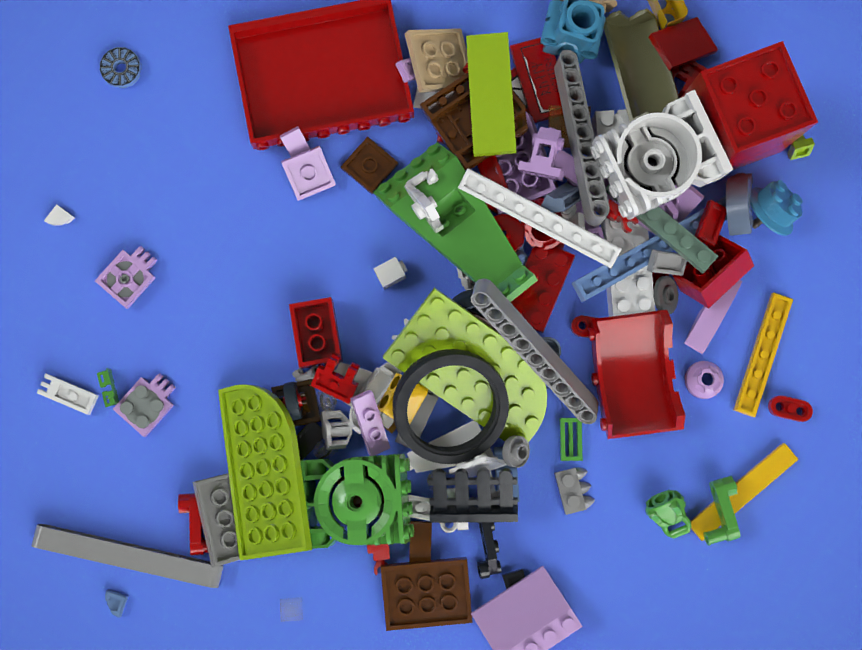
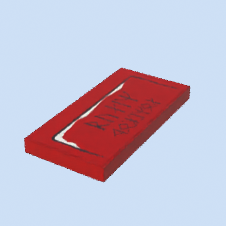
(536, 77)

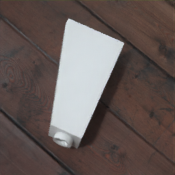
(450, 439)

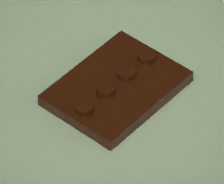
(426, 593)

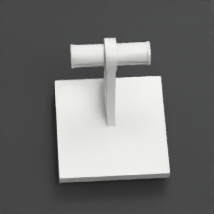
(481, 461)

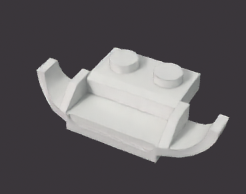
(378, 384)

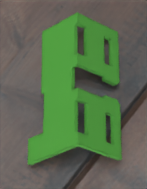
(108, 380)

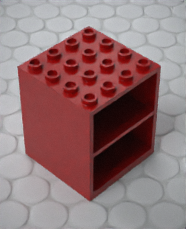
(755, 104)

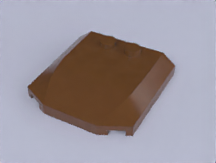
(451, 117)

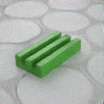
(563, 457)

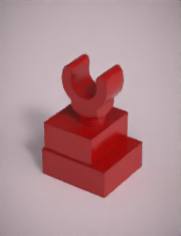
(380, 554)

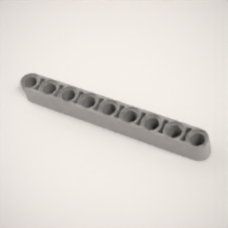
(568, 70)
(534, 350)
(126, 555)

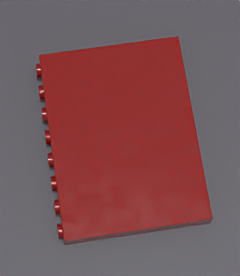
(320, 72)

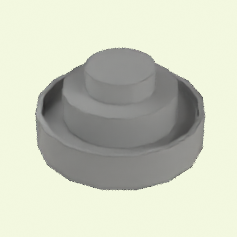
(516, 451)

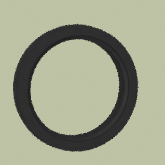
(471, 448)

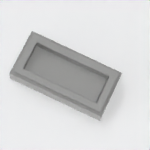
(666, 262)

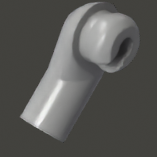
(299, 375)

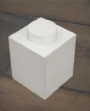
(390, 272)

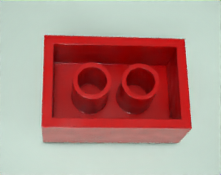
(722, 274)
(315, 332)

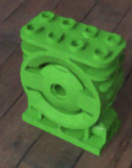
(387, 471)

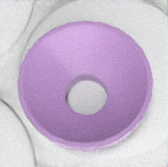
(694, 382)

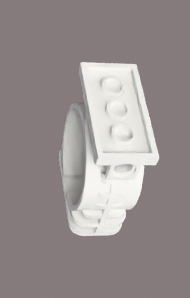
(691, 135)

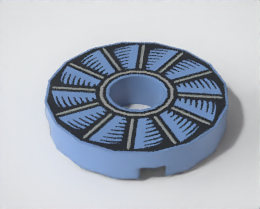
(112, 59)

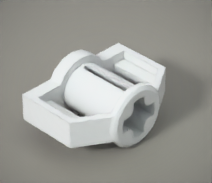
(335, 429)

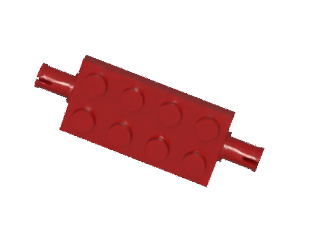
(551, 271)

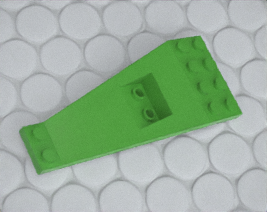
(470, 231)

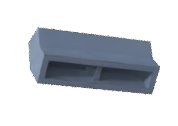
(562, 198)

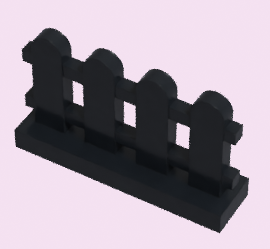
(476, 509)

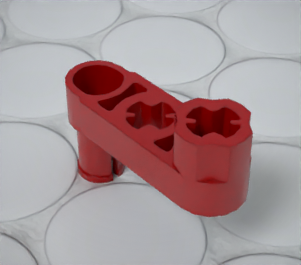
(188, 504)

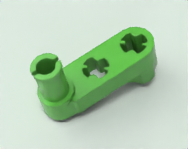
(729, 530)

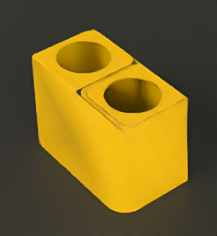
(678, 12)
(415, 400)

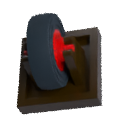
(300, 401)

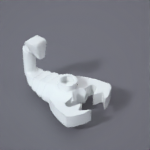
(424, 206)

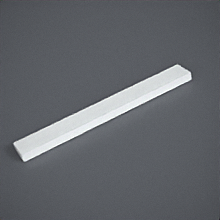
(540, 218)

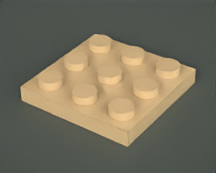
(436, 57)

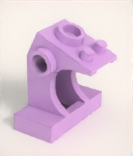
(540, 165)

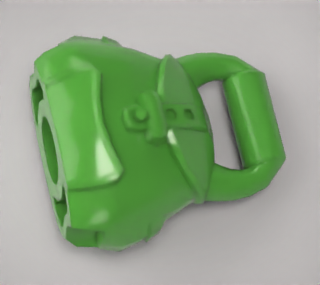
(667, 510)

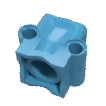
(573, 27)

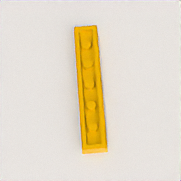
(763, 355)
(747, 488)

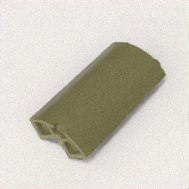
(640, 70)

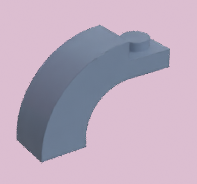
(738, 204)

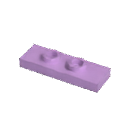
(370, 423)

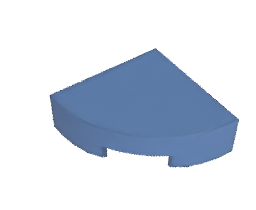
(116, 602)

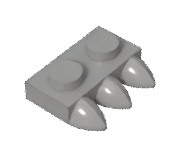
(572, 490)

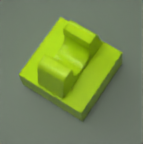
(800, 148)

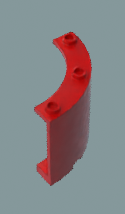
(635, 374)

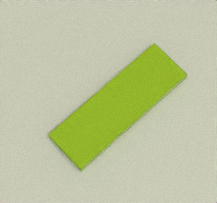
(491, 94)

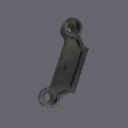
(491, 564)

